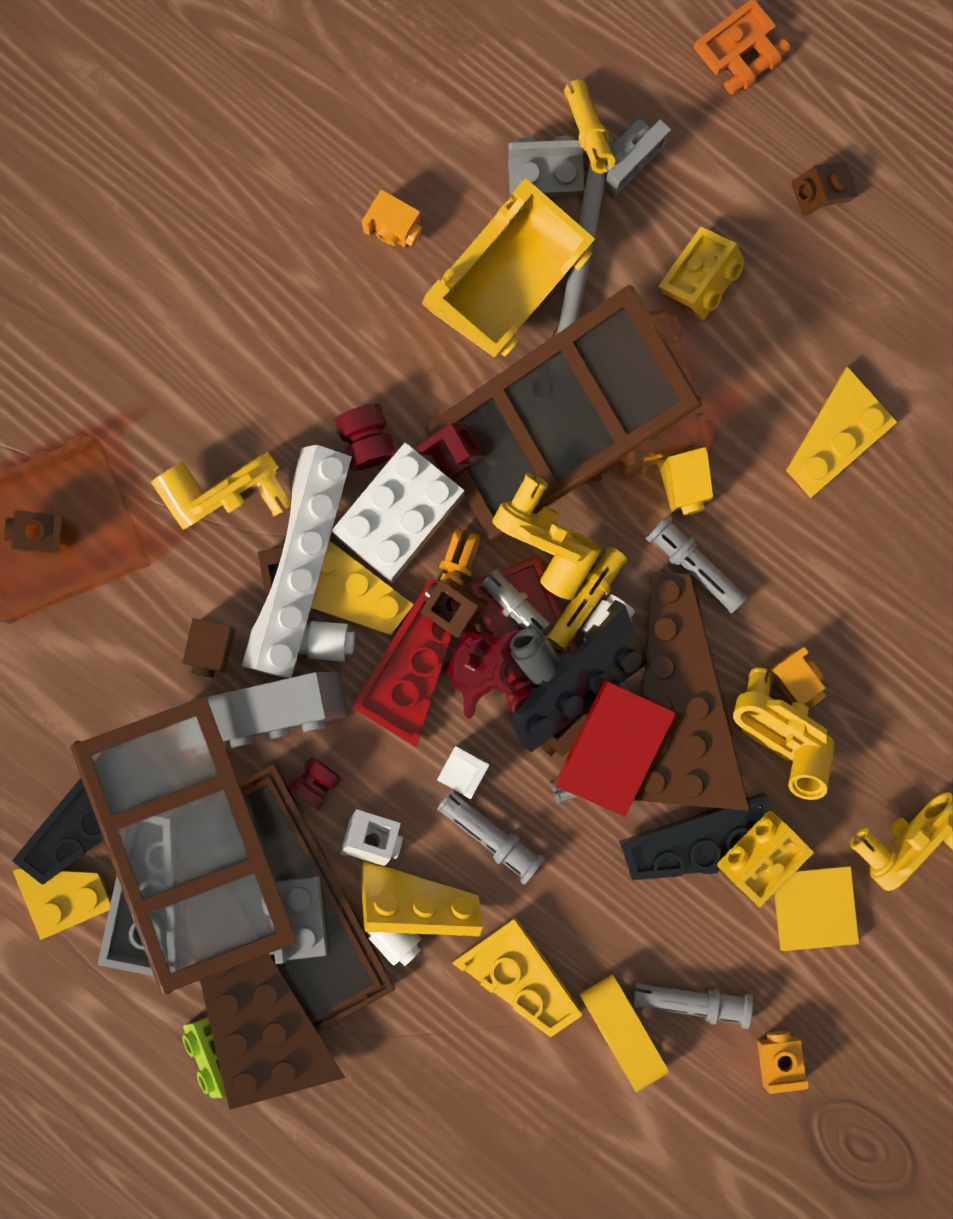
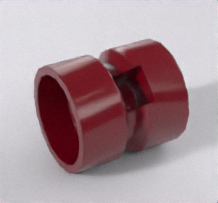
(364, 433)

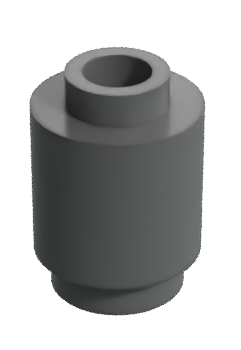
(535, 655)

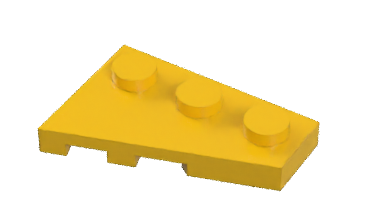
(841, 433)
(357, 594)

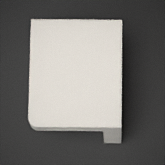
(463, 772)

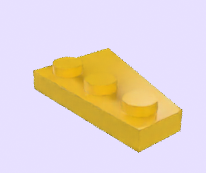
(415, 905)
(520, 975)

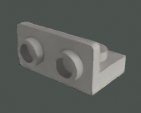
(634, 152)
(549, 165)
(305, 911)

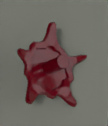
(480, 666)

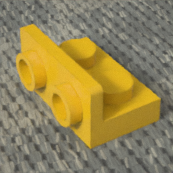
(703, 272)
(765, 858)

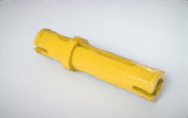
(592, 135)
(611, 564)

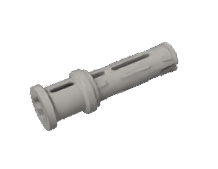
(684, 552)
(504, 847)
(710, 1005)

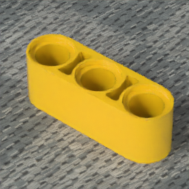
(624, 1033)

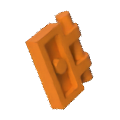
(735, 37)

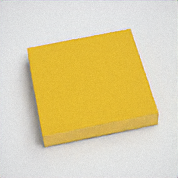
(816, 909)

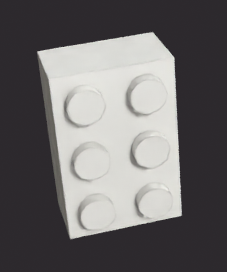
(398, 513)

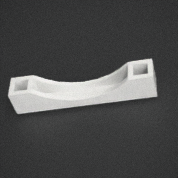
(314, 505)

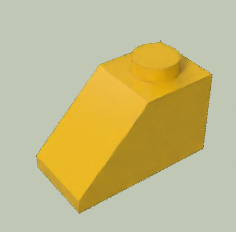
(687, 481)

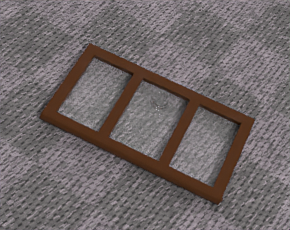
(183, 844)

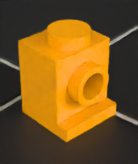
(392, 220)
(799, 679)
(770, 1051)

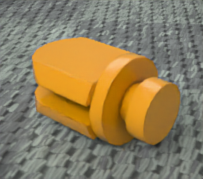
(463, 568)

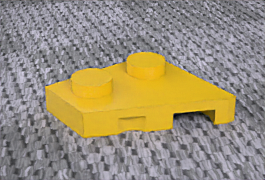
(63, 899)

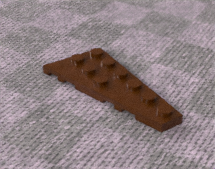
(698, 753)
(263, 1035)

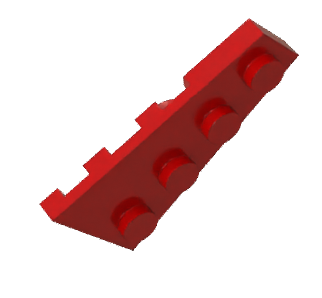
(407, 675)

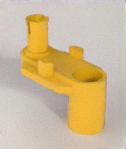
(190, 503)
(572, 551)
(788, 734)
(912, 845)

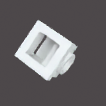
(368, 825)

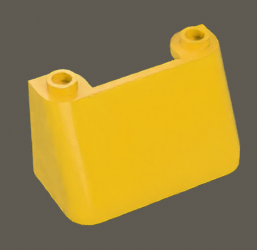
(509, 270)

